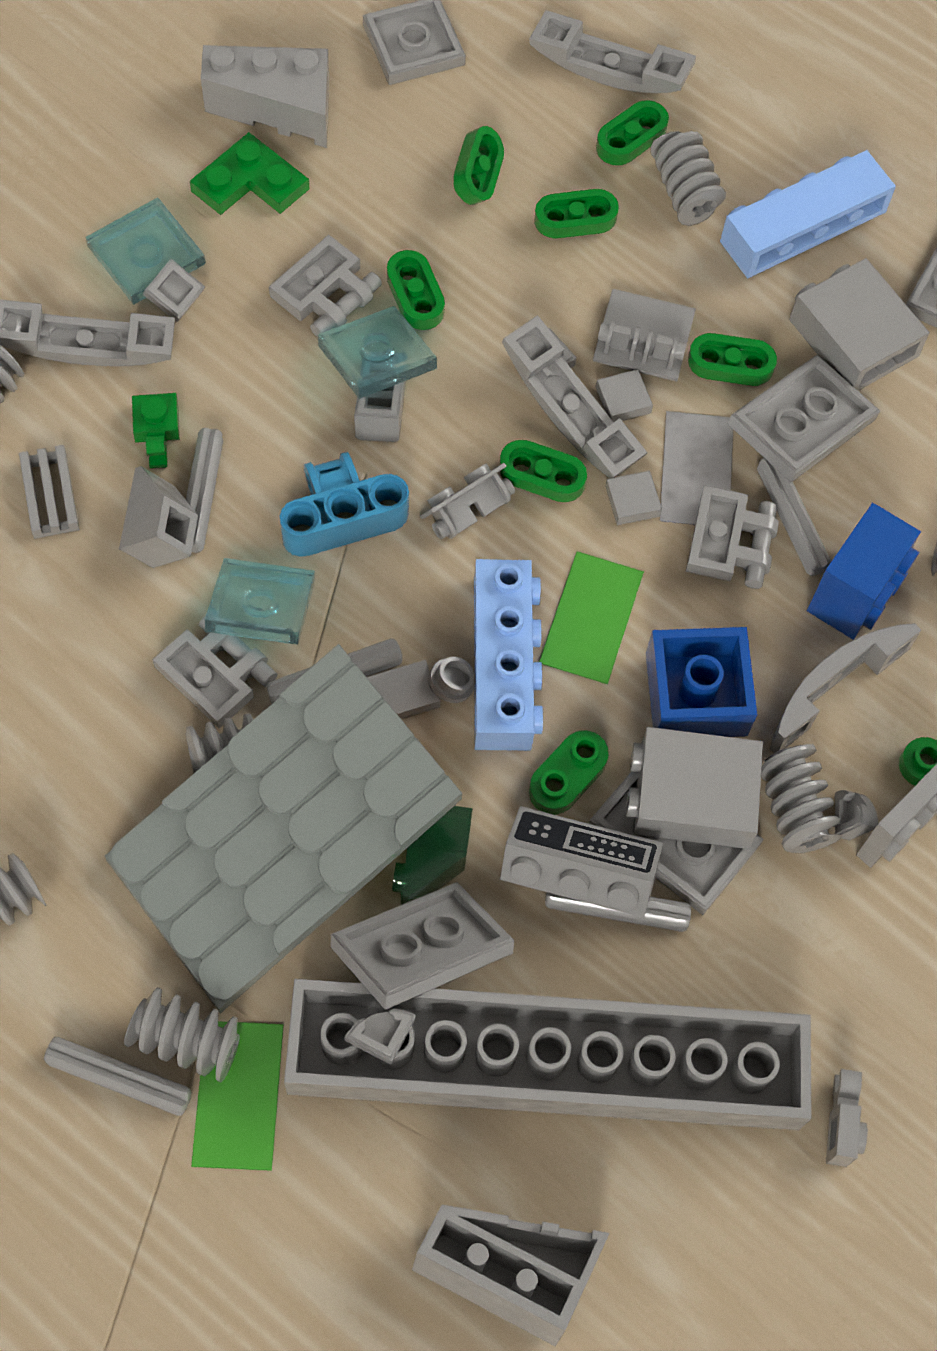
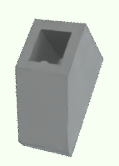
(157, 521)

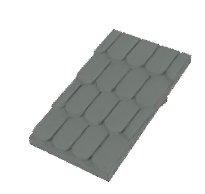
(282, 827)

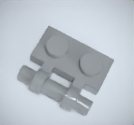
(318, 276)
(718, 533)
(206, 680)

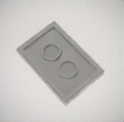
(803, 418)
(687, 868)
(421, 945)

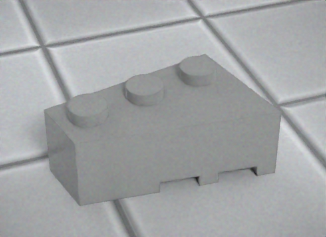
(269, 87)
(511, 1266)

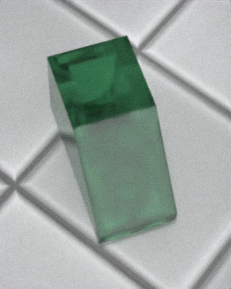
(434, 856)

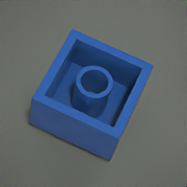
(865, 572)
(701, 681)

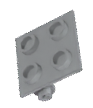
(644, 335)

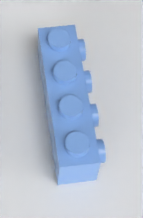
(806, 213)
(504, 655)

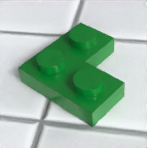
(246, 168)

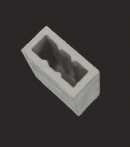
(858, 324)
(696, 787)

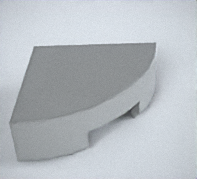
(855, 814)
(382, 1033)

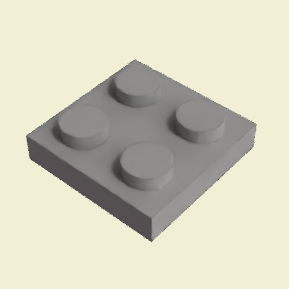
(902, 821)

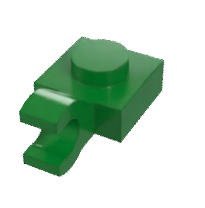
(155, 422)

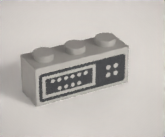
(581, 861)

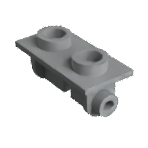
(453, 510)

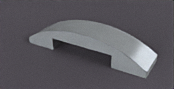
(608, 62)
(85, 340)
(568, 402)
(876, 649)

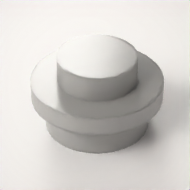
(452, 679)

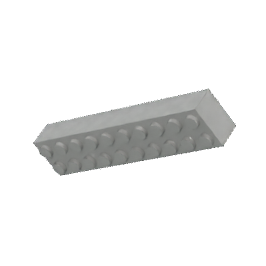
(558, 1056)

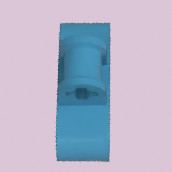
(335, 490)

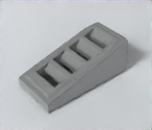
(380, 422)

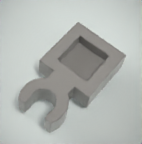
(846, 1133)

